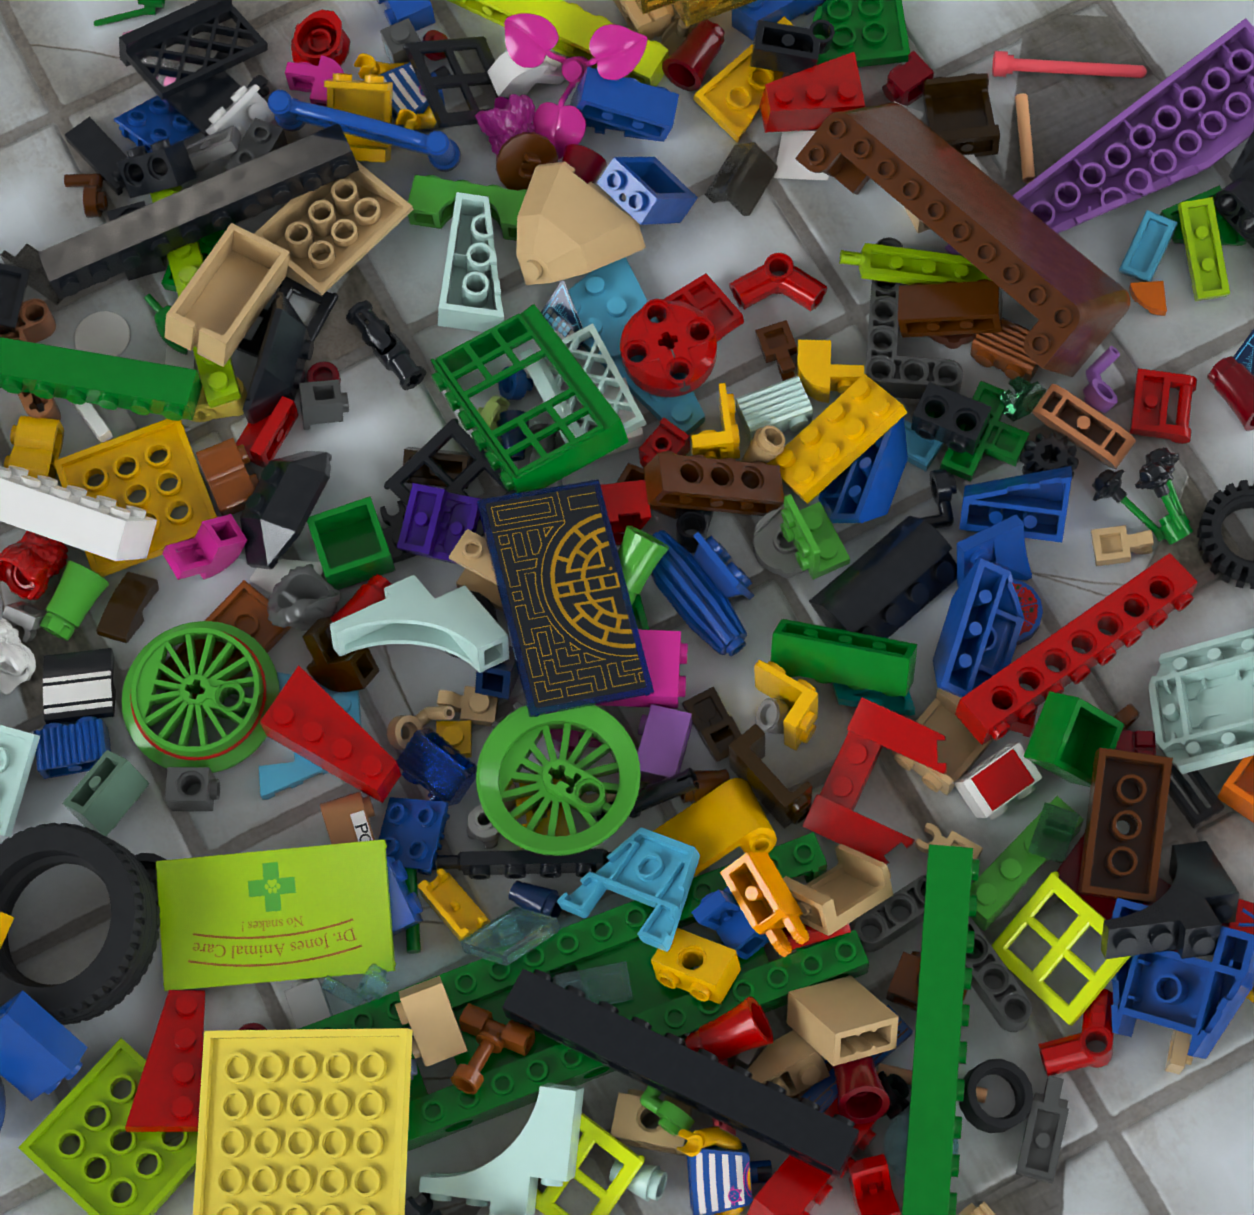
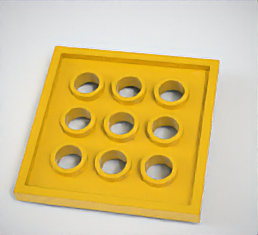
(147, 476)

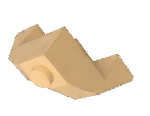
(570, 227)

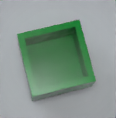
(350, 543)
(1069, 736)

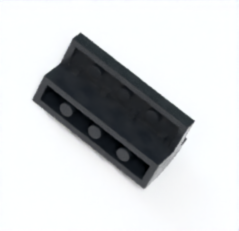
(889, 581)

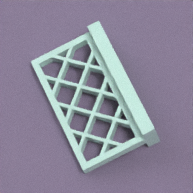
(550, 387)

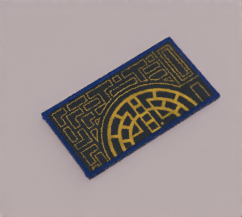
(564, 598)

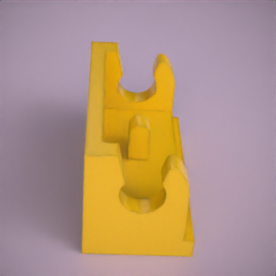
(453, 905)

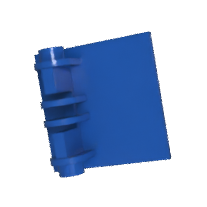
(154, 122)
(413, 832)

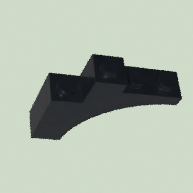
(1185, 916)

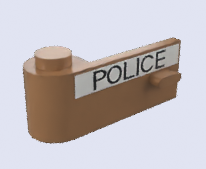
(348, 818)

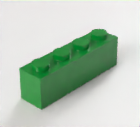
(844, 657)

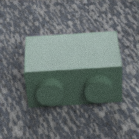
(106, 793)

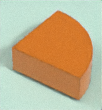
(1150, 296)

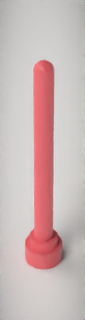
(1006, 64)

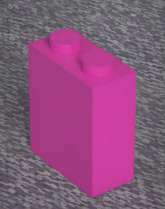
(663, 657)

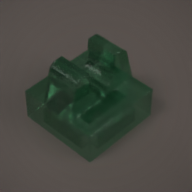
(1025, 398)

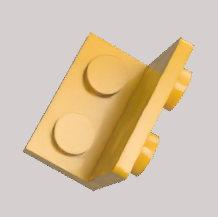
(724, 443)

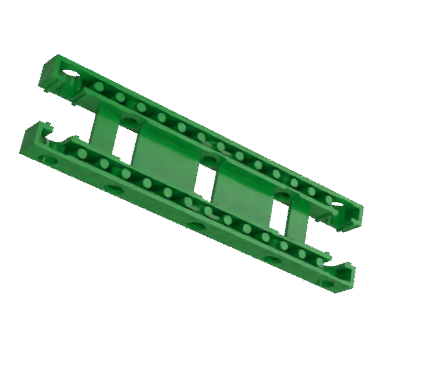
(594, 942)

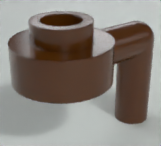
(94, 199)

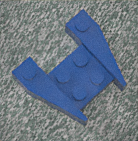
(1186, 992)

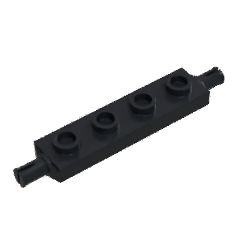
(518, 863)

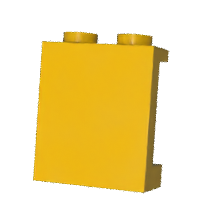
(365, 98)

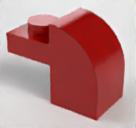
(872, 1186)

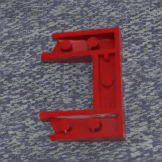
(869, 731)

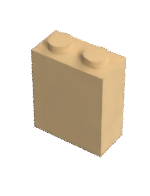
(842, 1020)

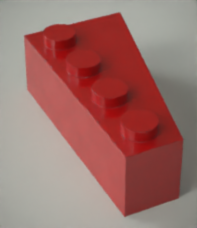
(325, 734)

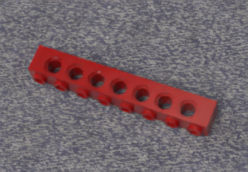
(1163, 578)

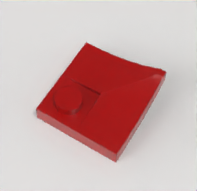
(712, 302)

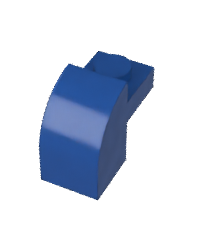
(723, 914)

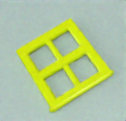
(1060, 949)
(608, 1198)

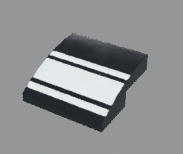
(78, 685)

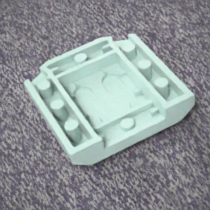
(1205, 702)

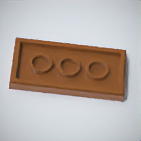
(244, 610)

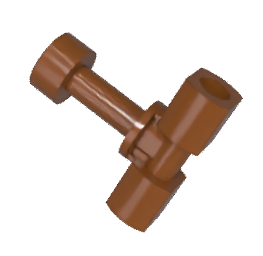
(492, 1038)

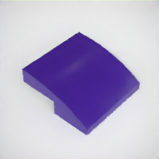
(436, 521)

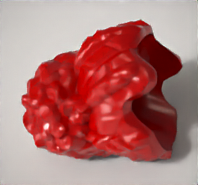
(31, 563)

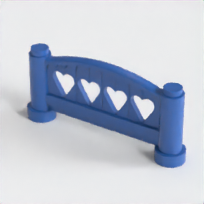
(294, 114)

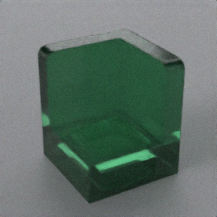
(1053, 833)

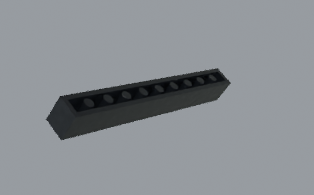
(198, 211)
(682, 1073)

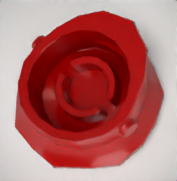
(320, 35)

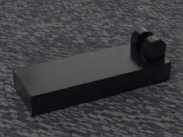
(98, 152)

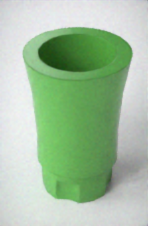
(638, 557)
(72, 600)

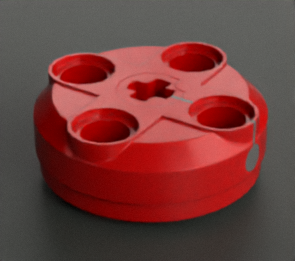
(668, 348)

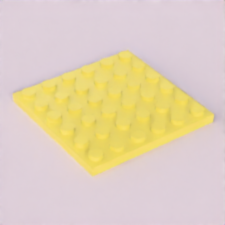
(303, 1122)

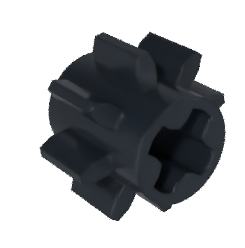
(897, 1092)

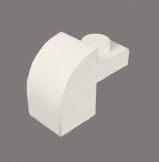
(514, 79)

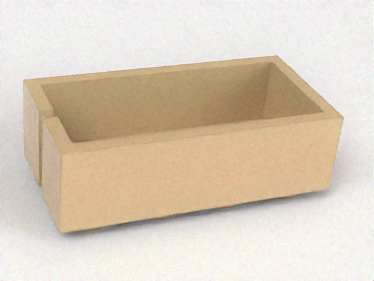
(226, 294)

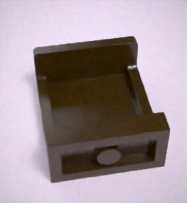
(962, 113)
(746, 763)

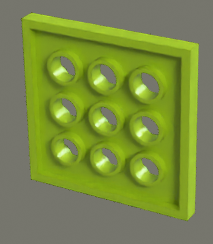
(71, 1118)

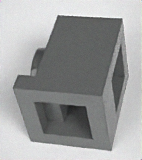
(322, 402)

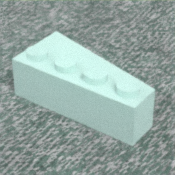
(470, 279)

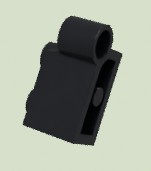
(789, 47)

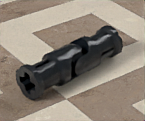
(393, 355)

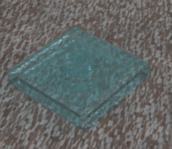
(510, 935)

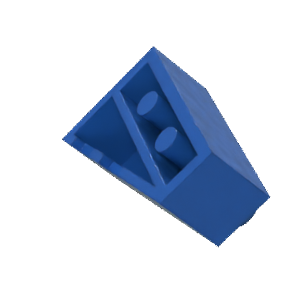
(746, 17)
(625, 106)
(1036, 498)

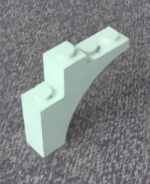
(413, 616)
(542, 1150)

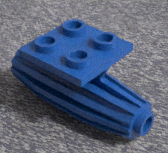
(701, 588)

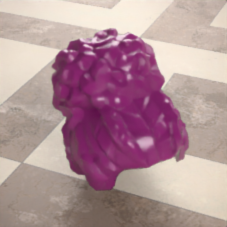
(507, 119)

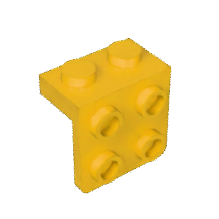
(799, 696)

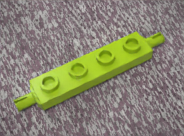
(910, 265)

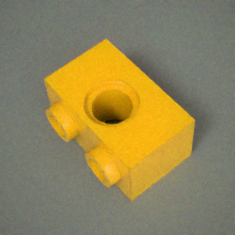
(711, 980)

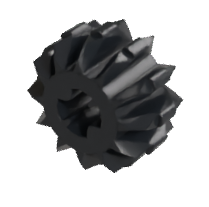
(1048, 449)

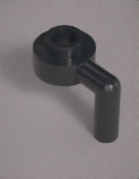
(942, 489)

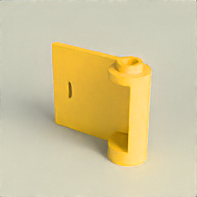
(721, 823)

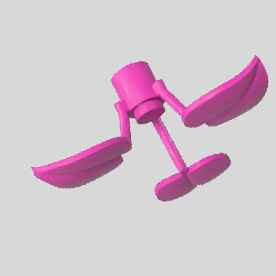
(615, 52)

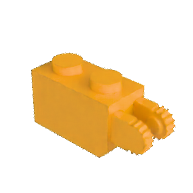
(765, 900)

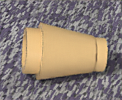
(765, 445)

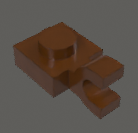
(778, 344)

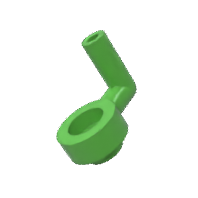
(672, 1117)

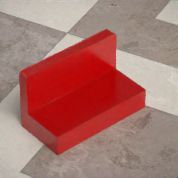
(266, 436)

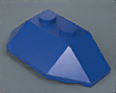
(870, 482)
(978, 630)

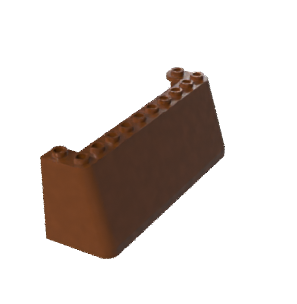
(981, 221)

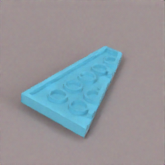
(608, 301)

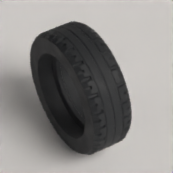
(132, 924)

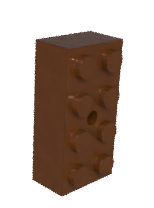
(1130, 790)

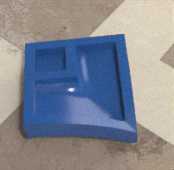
(999, 544)

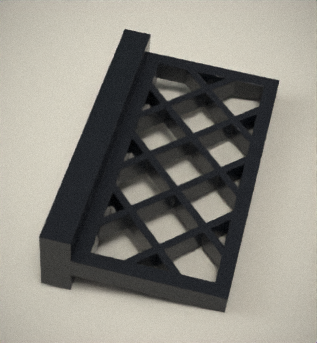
(178, 29)

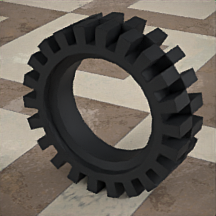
(1211, 536)

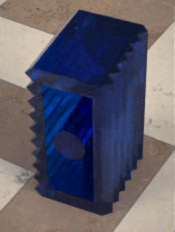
(437, 767)

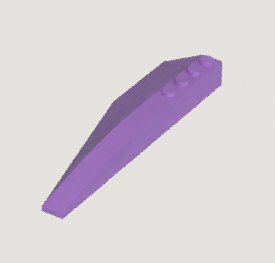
(1157, 140)

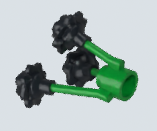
(1154, 476)

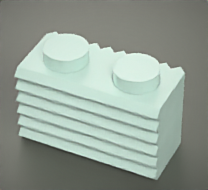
(778, 405)

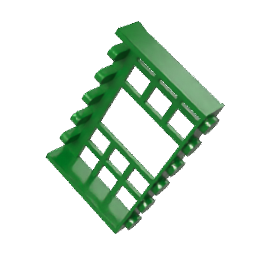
(561, 461)

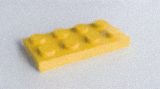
(837, 437)

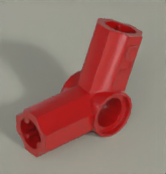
(793, 284)
(1072, 1051)

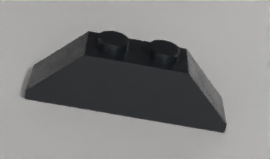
(279, 361)
(282, 505)

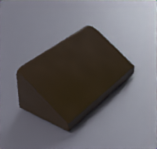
(450, 461)

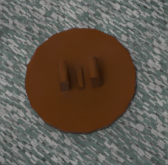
(520, 157)

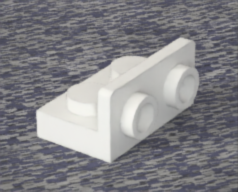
(241, 113)

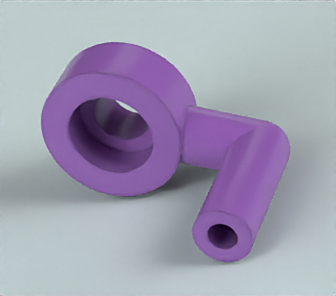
(1097, 392)

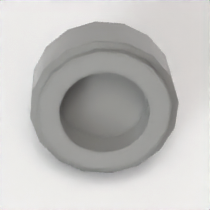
(771, 715)

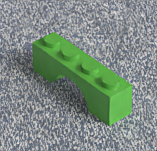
(435, 201)
(1009, 873)

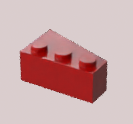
(626, 506)

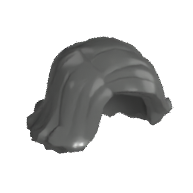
(302, 599)

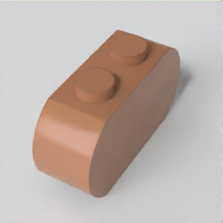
(1084, 426)

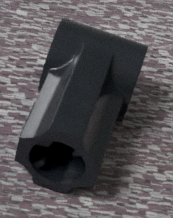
(695, 520)

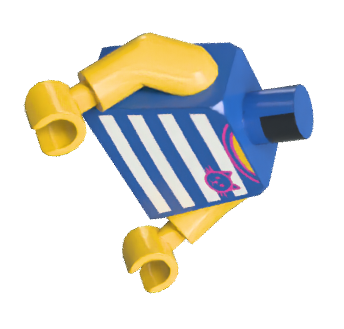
(409, 103)
(720, 1171)

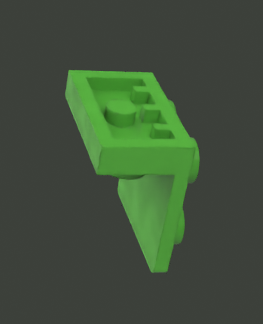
(814, 538)

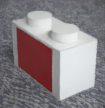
(998, 781)

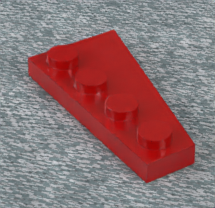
(172, 1073)

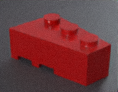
(811, 95)

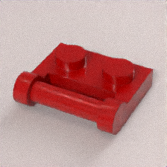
(1151, 405)

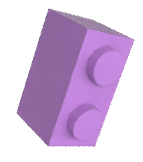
(662, 743)

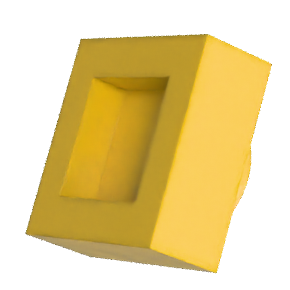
(457, 734)

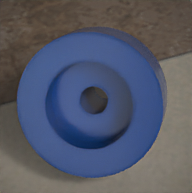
(515, 386)

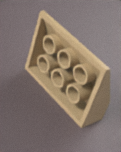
(334, 227)

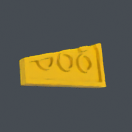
(736, 93)

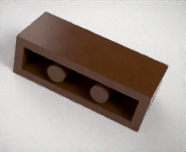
(950, 308)

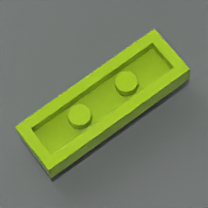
(1203, 249)

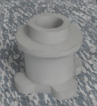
(484, 833)

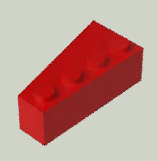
(800, 1186)

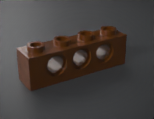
(713, 484)

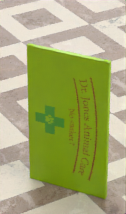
(275, 915)

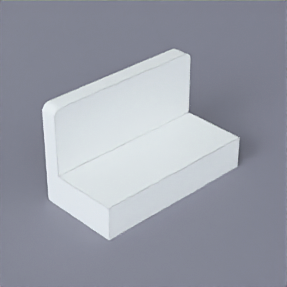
(106, 423)

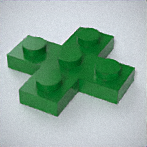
(998, 440)

